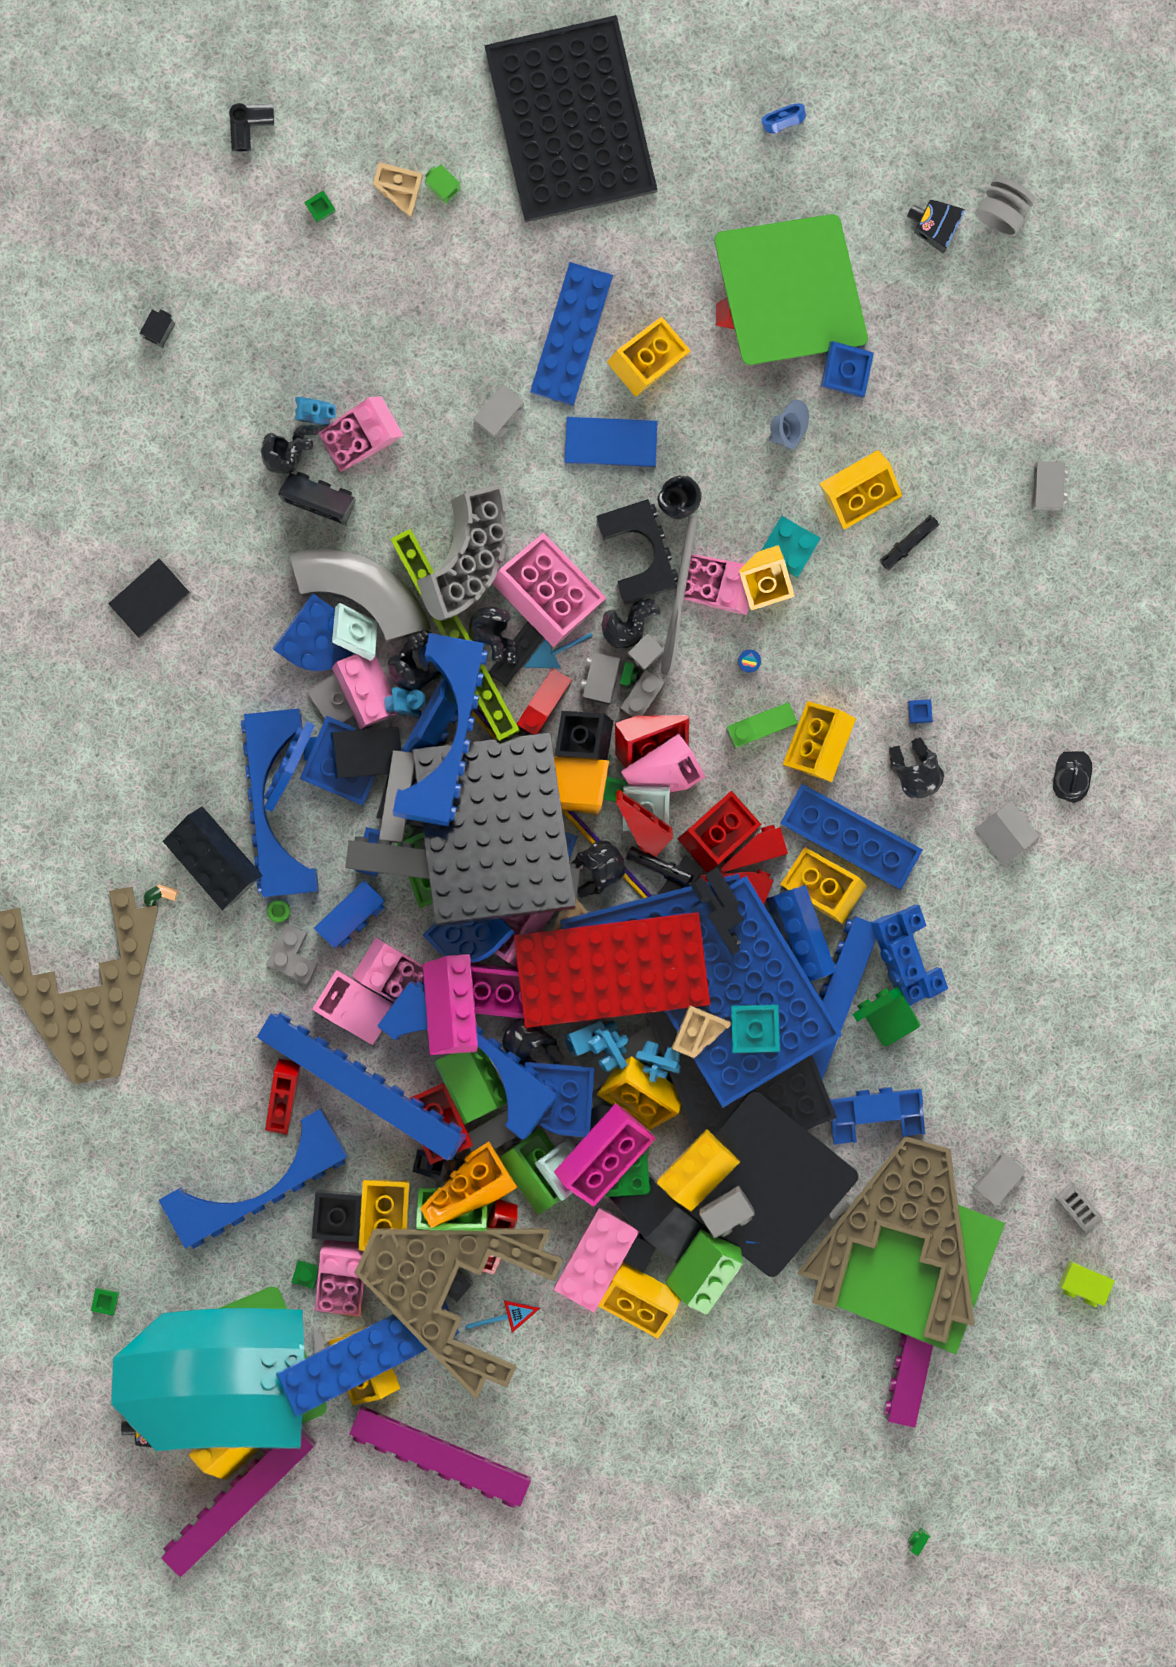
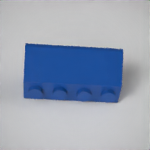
(800, 927)

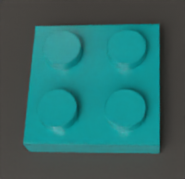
(794, 542)
(755, 1028)

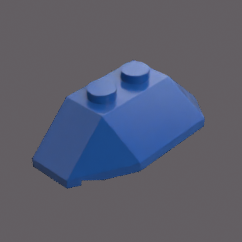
(435, 719)

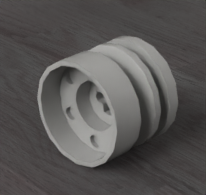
(1005, 206)

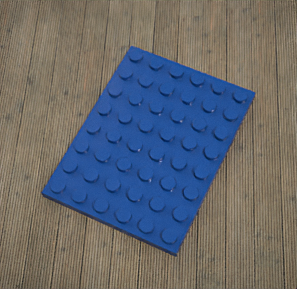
(756, 975)

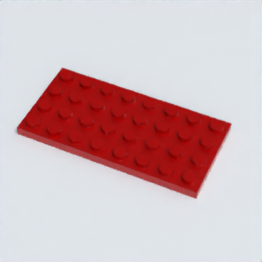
(612, 970)

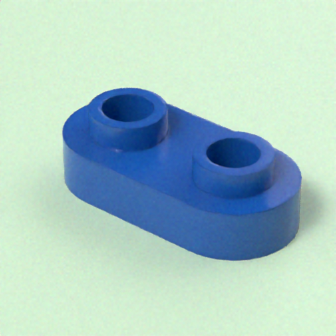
(783, 118)

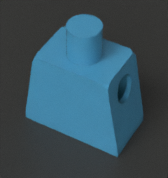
(578, 1039)

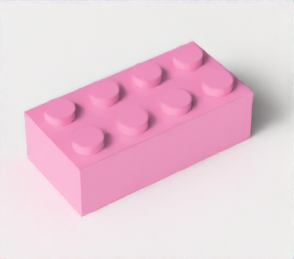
(596, 1259)

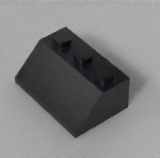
(317, 497)

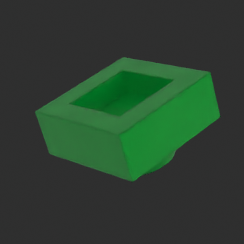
(320, 206)
(629, 675)
(612, 785)
(305, 1274)
(105, 1301)
(918, 1540)

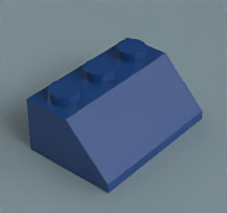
(351, 915)

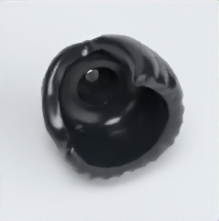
(686, 493)

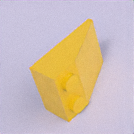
(648, 356)
(829, 886)

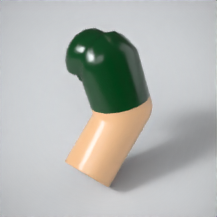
(157, 892)

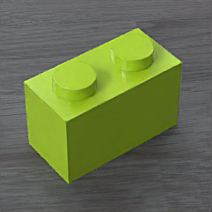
(1086, 1283)

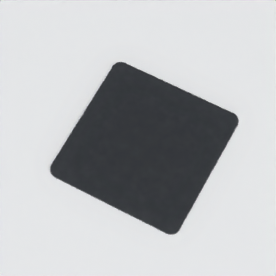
(786, 1178)

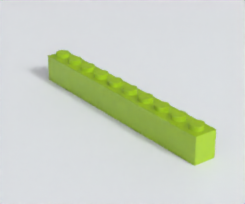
(489, 696)

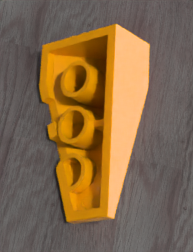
(474, 1185)

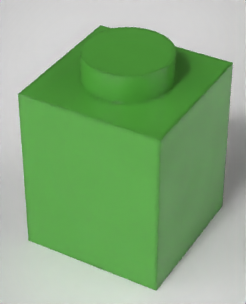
(442, 183)

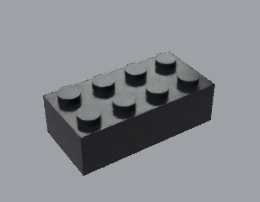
(212, 858)

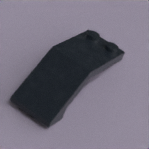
(660, 1220)

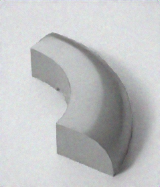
(473, 555)
(363, 583)

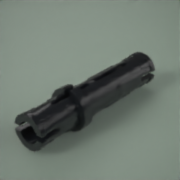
(901, 549)
(683, 876)

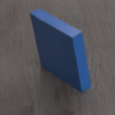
(847, 369)

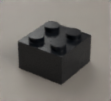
(584, 735)
(337, 1216)

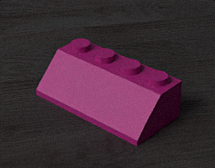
(496, 990)
(450, 1005)
(604, 1155)

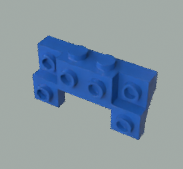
(902, 955)
(877, 1107)

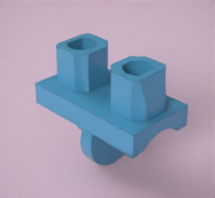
(314, 411)
(405, 702)
(613, 1047)
(649, 1056)

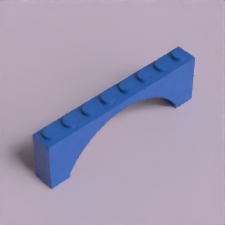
(266, 737)
(434, 796)
(526, 1093)
(198, 1218)

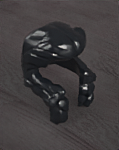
(283, 456)
(487, 627)
(628, 634)
(404, 670)
(920, 779)
(605, 865)
(522, 1041)

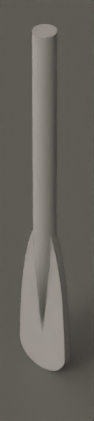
(673, 631)

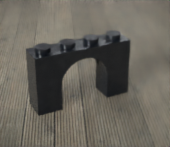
(641, 519)

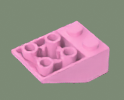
(360, 433)
(716, 584)
(667, 765)
(387, 970)
(352, 1006)
(338, 1285)

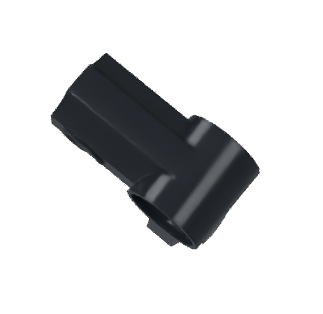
(255, 116)

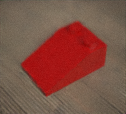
(643, 734)
(719, 831)
(439, 1099)

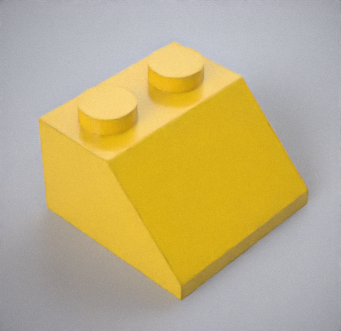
(766, 578)

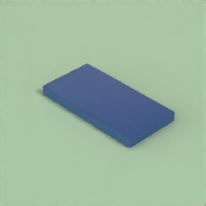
(611, 441)

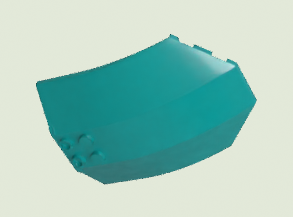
(211, 1379)

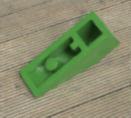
(761, 725)

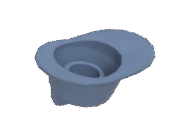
(790, 425)

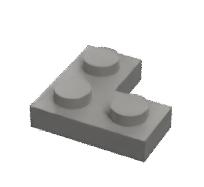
(285, 956)

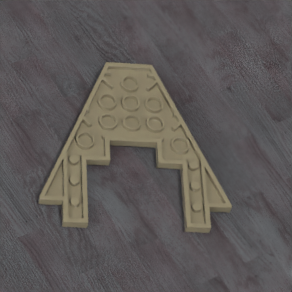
(89, 1025)
(913, 1196)
(415, 1271)

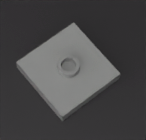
(331, 700)

